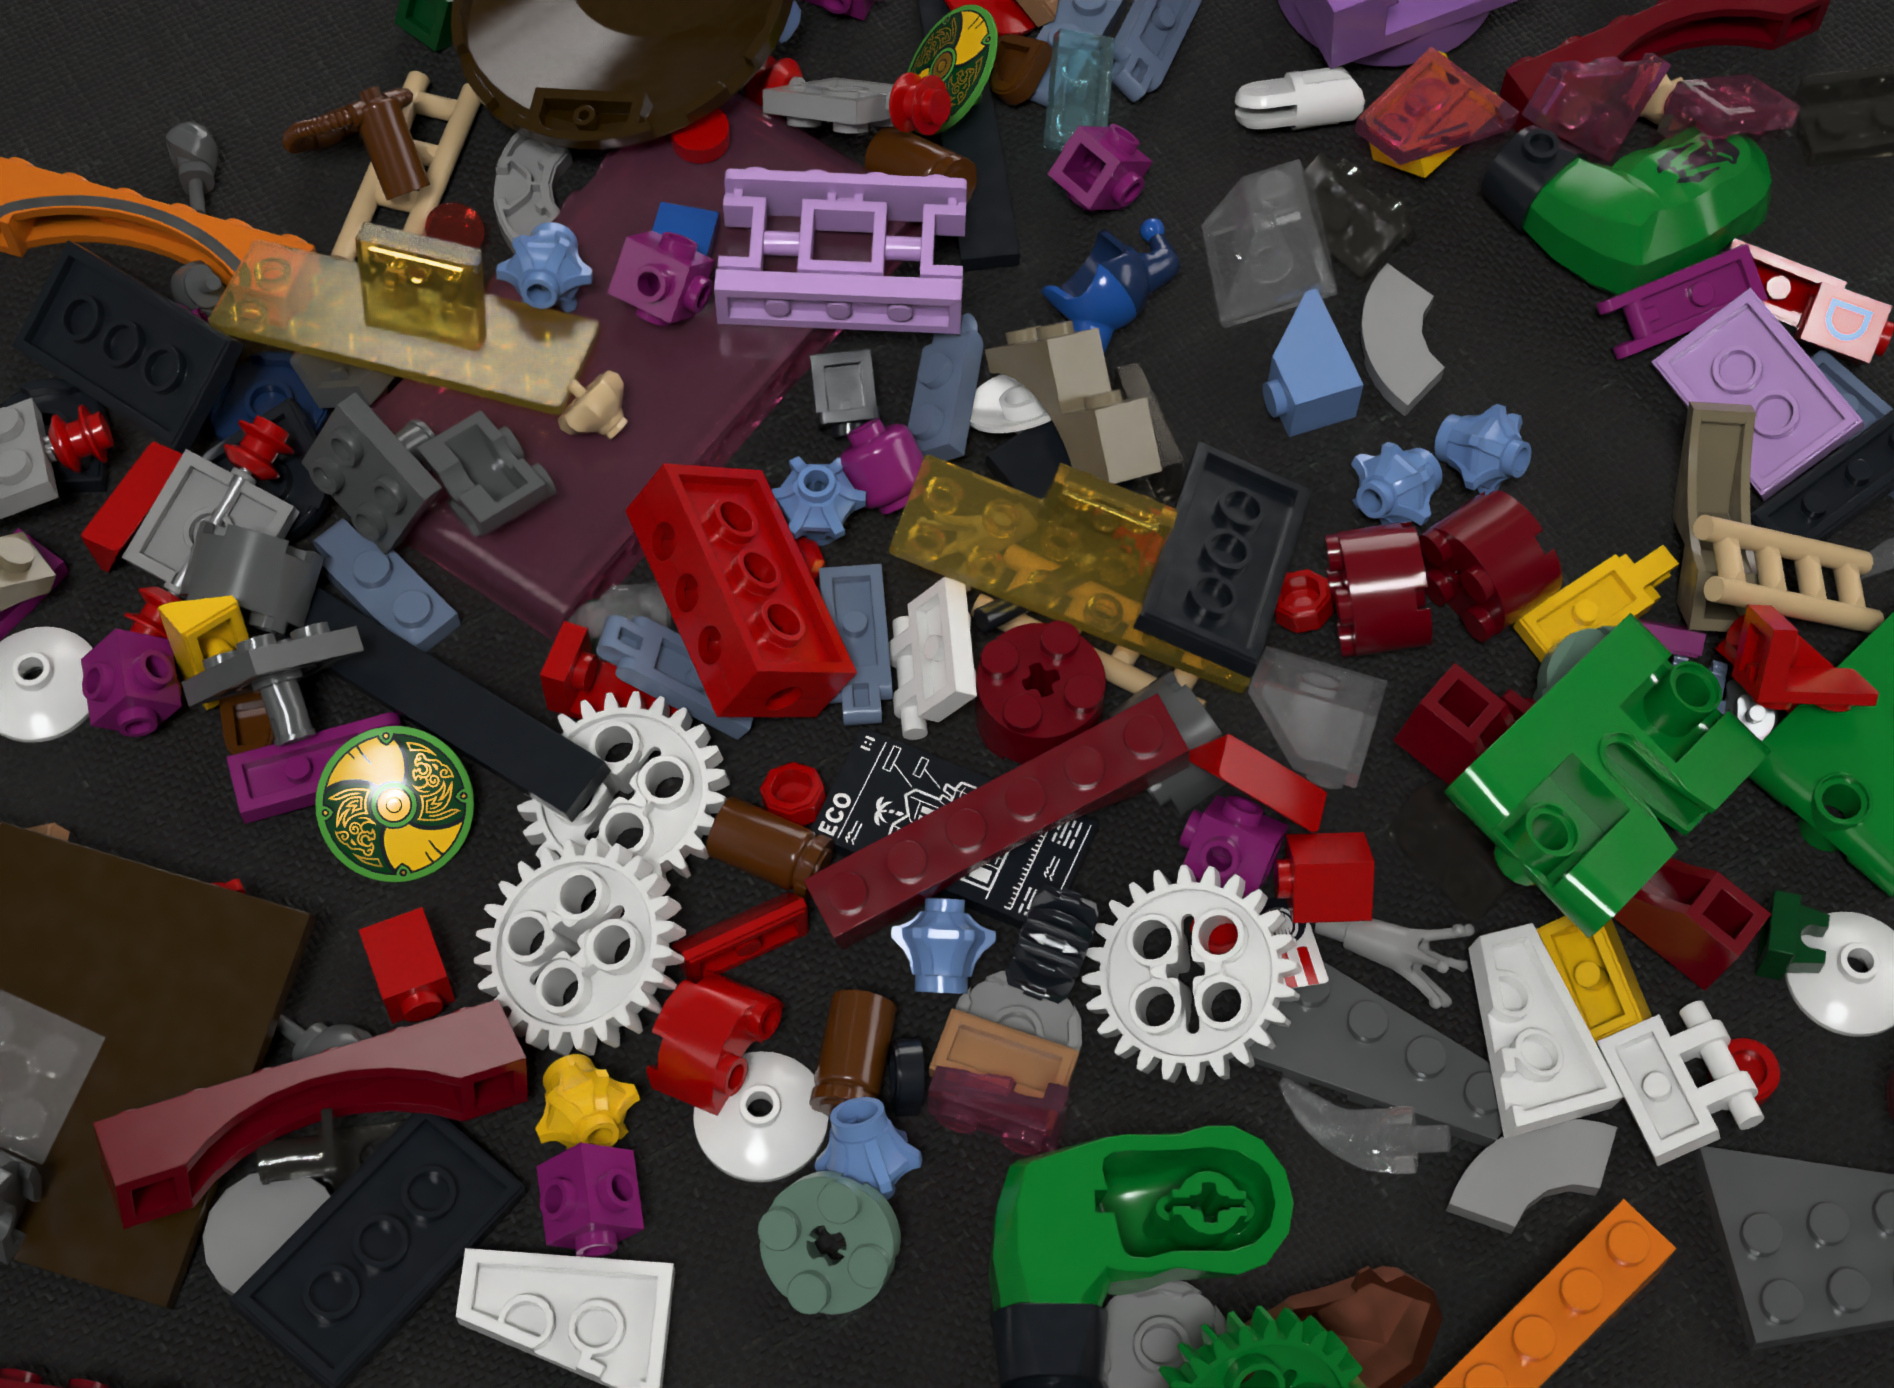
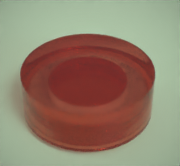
(455, 224)

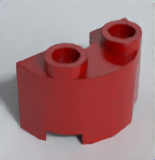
(705, 1037)

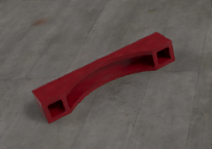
(1667, 29)
(956, 839)
(1683, 909)
(175, 1149)

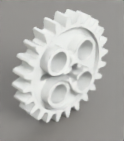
(669, 824)
(580, 946)
(1251, 967)

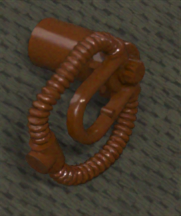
(383, 131)

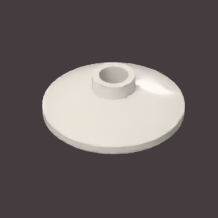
(1006, 407)
(53, 701)
(1838, 995)
(771, 1144)

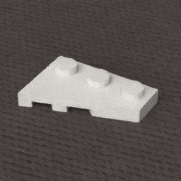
(1535, 1037)
(573, 1311)

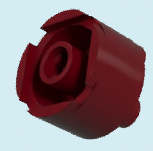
(1489, 563)
(1378, 589)
(1037, 689)

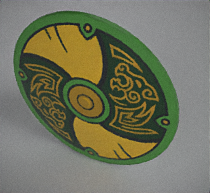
(962, 54)
(394, 804)

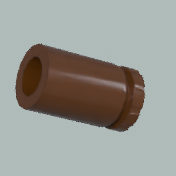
(912, 155)
(768, 846)
(853, 1049)

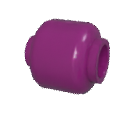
(882, 463)

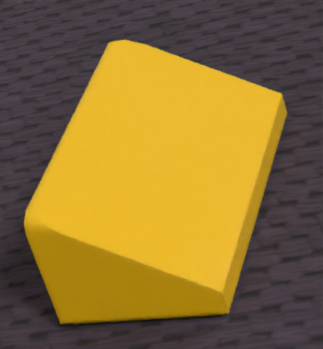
(202, 630)
(1596, 976)

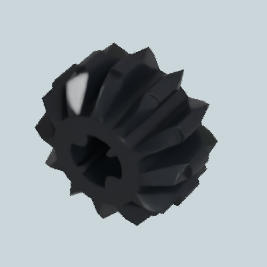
(1052, 944)

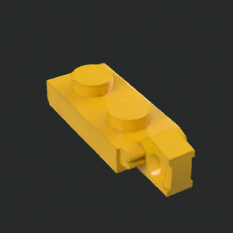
(1597, 599)

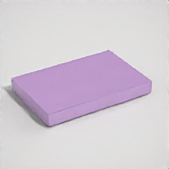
(1754, 361)

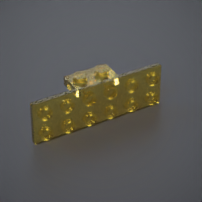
(407, 312)
(1069, 557)

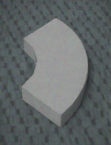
(527, 185)
(1394, 340)
(1531, 1166)

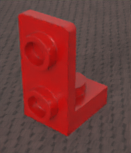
(1768, 673)
(578, 675)

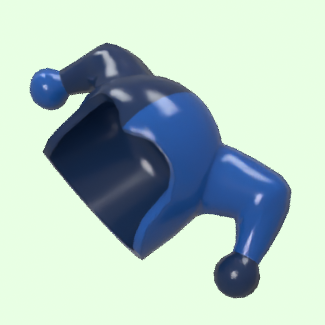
(1115, 281)

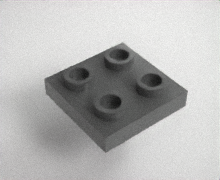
(373, 471)
(274, 671)

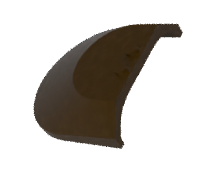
(611, 67)

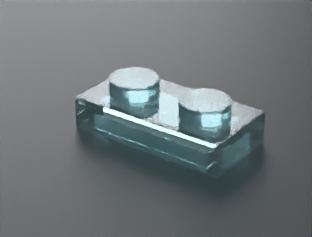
(1078, 84)

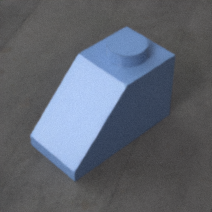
(1311, 372)

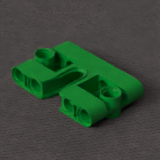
(1594, 763)
(1842, 764)

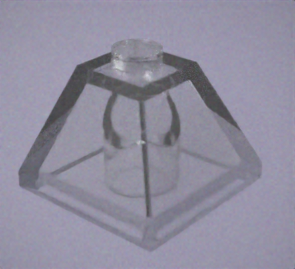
(1267, 245)
(1318, 714)

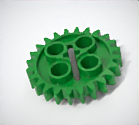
(1279, 1351)

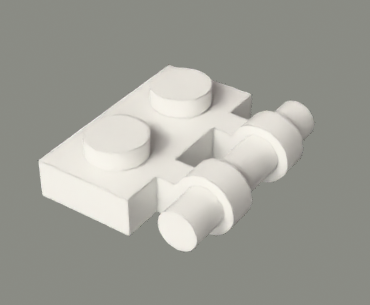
(932, 657)
(1660, 1090)

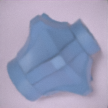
(546, 267)
(1484, 447)
(1397, 484)
(818, 500)
(943, 945)
(867, 1146)

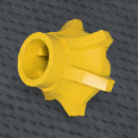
(583, 1104)

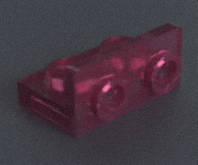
(1726, 107)

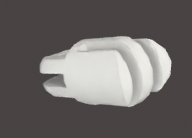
(1300, 100)

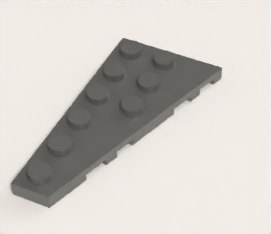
(1802, 1244)

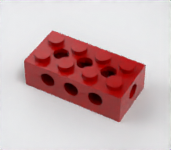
(739, 592)

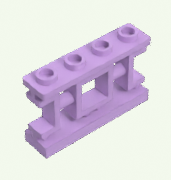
(841, 292)

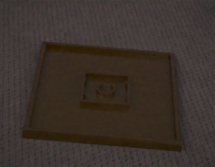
(187, 999)

